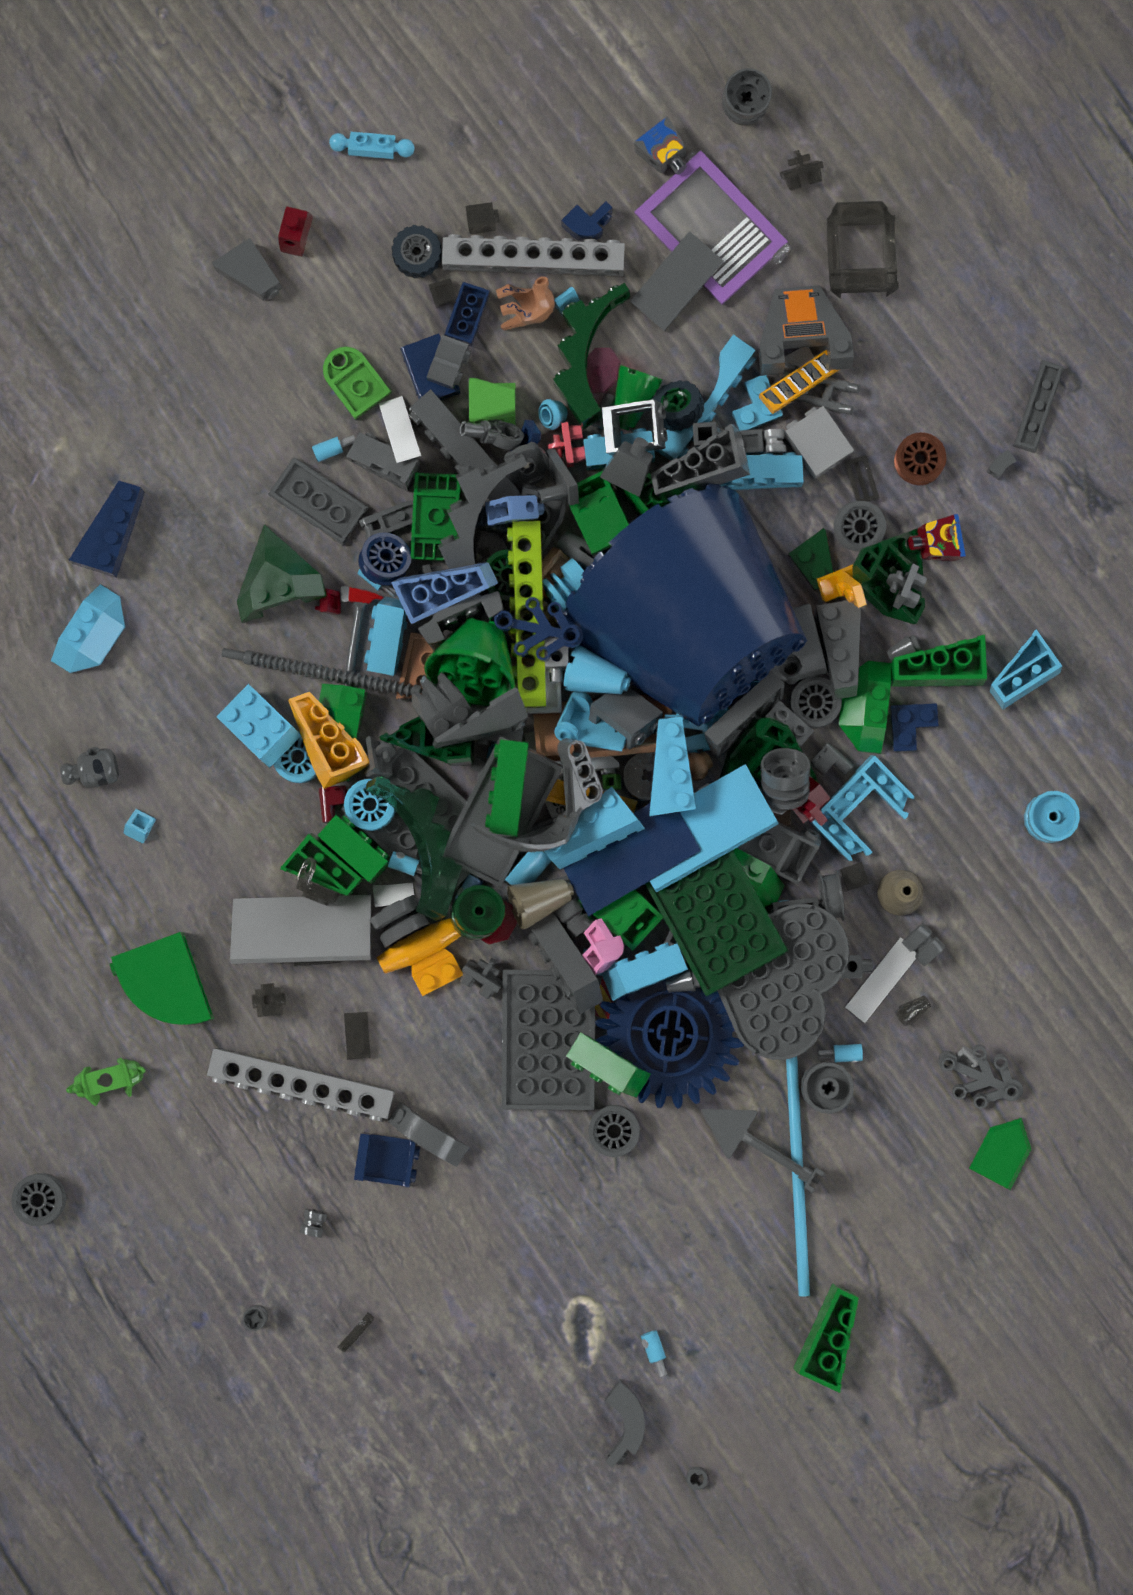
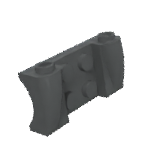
(784, 850)

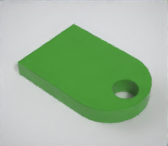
(354, 382)

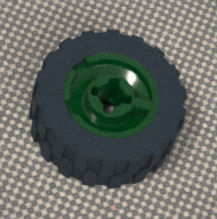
(681, 403)

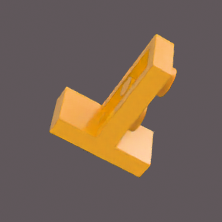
(842, 584)

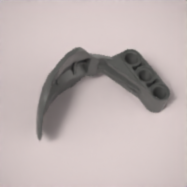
(575, 801)

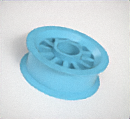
(295, 777)
(352, 815)

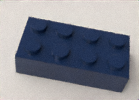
(467, 313)

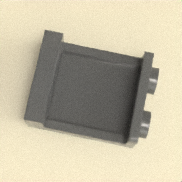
(628, 715)

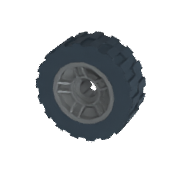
(420, 239)

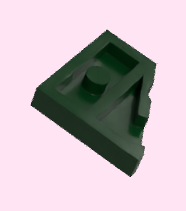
(813, 558)

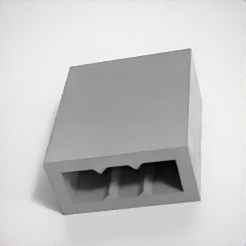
(818, 441)

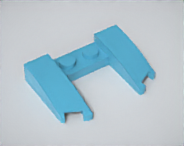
(868, 777)

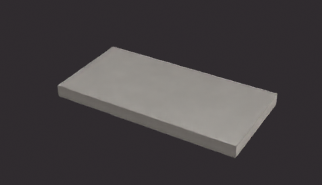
(300, 930)

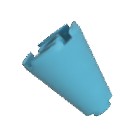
(594, 674)

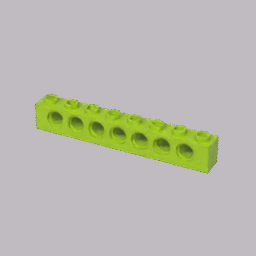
(530, 532)

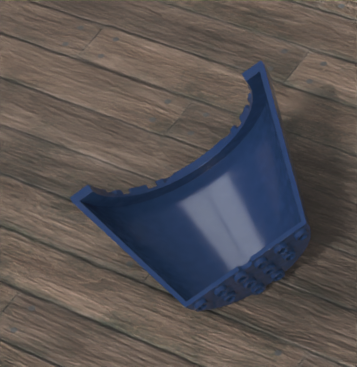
(688, 604)

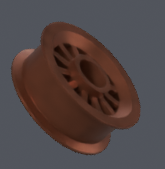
(926, 439)

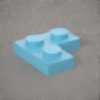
(755, 413)

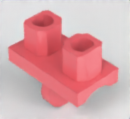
(569, 433)

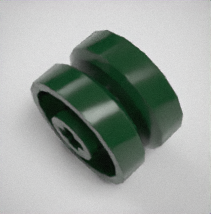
(473, 899)

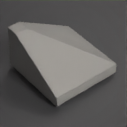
(966, 1056)

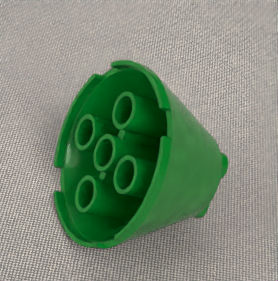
(475, 661)

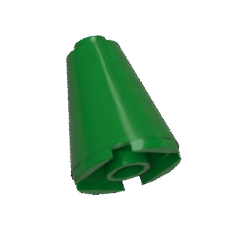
(631, 388)

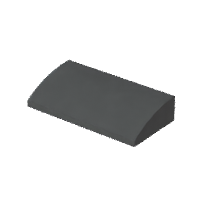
(752, 706)

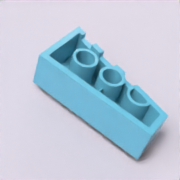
(770, 472)

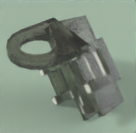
(311, 890)

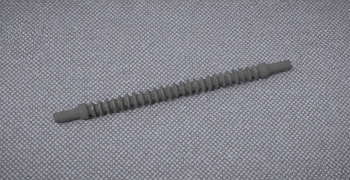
(249, 657)

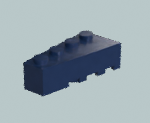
(110, 532)

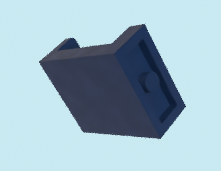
(386, 1159)

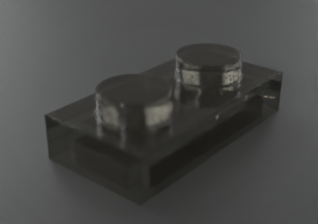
(357, 1035)

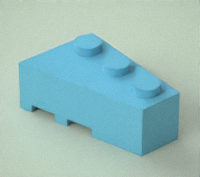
(386, 636)

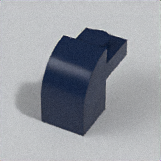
(583, 226)

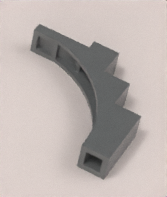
(464, 515)

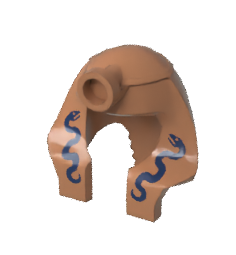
(536, 304)

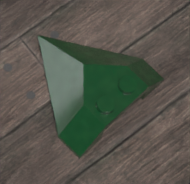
(877, 563)
(276, 578)
(417, 738)
(755, 742)

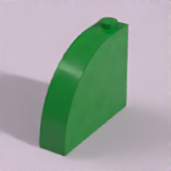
(164, 981)

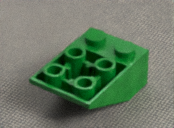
(598, 512)
(630, 918)

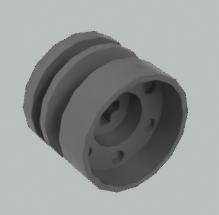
(745, 84)
(785, 778)

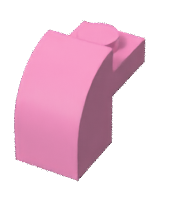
(604, 947)

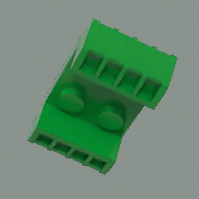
(430, 519)

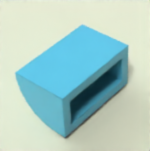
(529, 868)

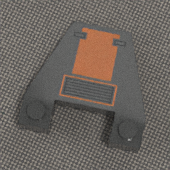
(799, 320)

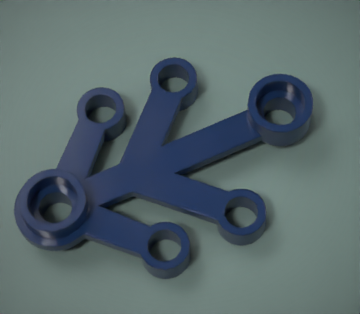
(543, 630)

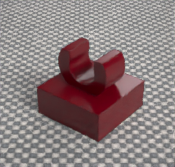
(331, 603)

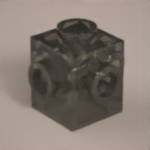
(275, 1007)

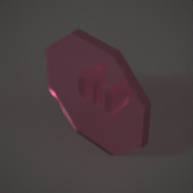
(602, 369)

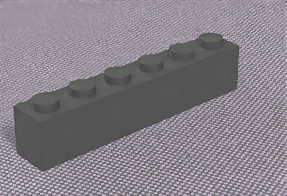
(463, 450)

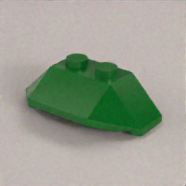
(865, 715)
(762, 878)

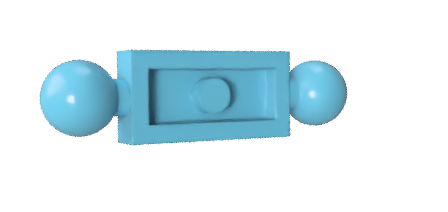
(371, 145)

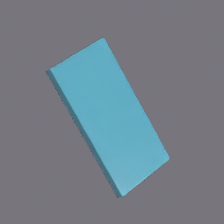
(724, 819)

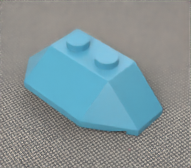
(90, 632)

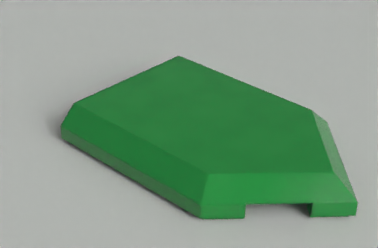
(1002, 1153)

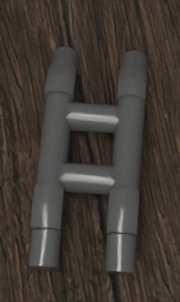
(830, 384)

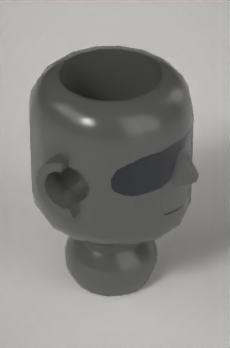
(93, 768)

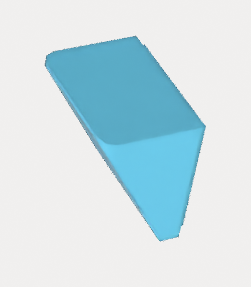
(566, 298)
(139, 826)

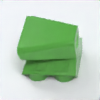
(491, 401)

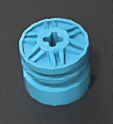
(562, 587)

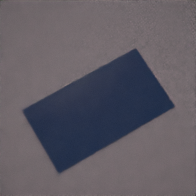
(632, 861)

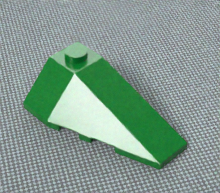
(344, 706)

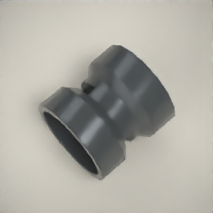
(313, 1217)
(253, 1321)

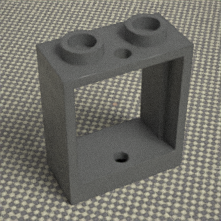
(612, 424)

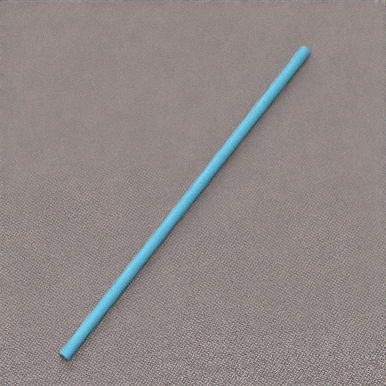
(798, 1184)

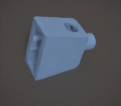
(519, 509)

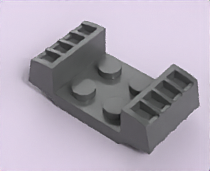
(455, 614)

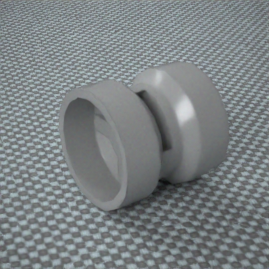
(774, 441)

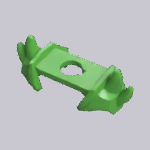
(124, 1075)

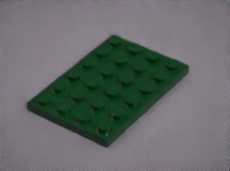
(719, 923)

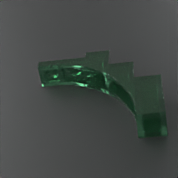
(438, 872)

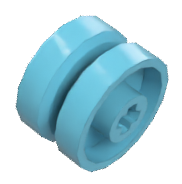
(1065, 814)

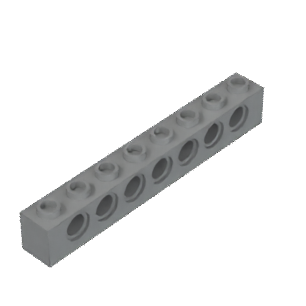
(542, 264)
(222, 1059)

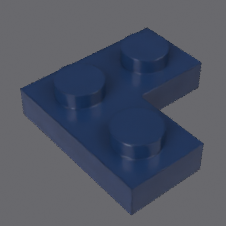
(906, 720)

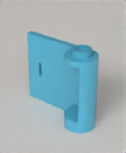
(576, 725)

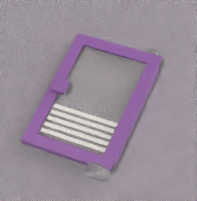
(720, 217)

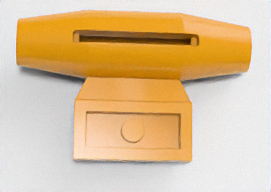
(426, 952)

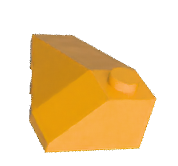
(329, 747)

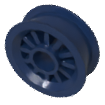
(389, 547)

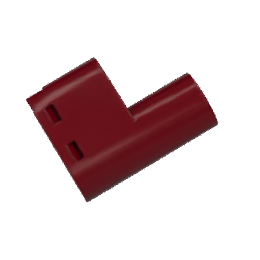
(329, 798)

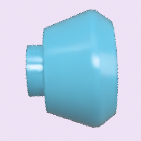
(552, 413)

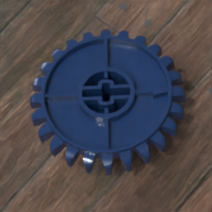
(679, 1073)

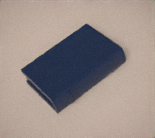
(418, 360)

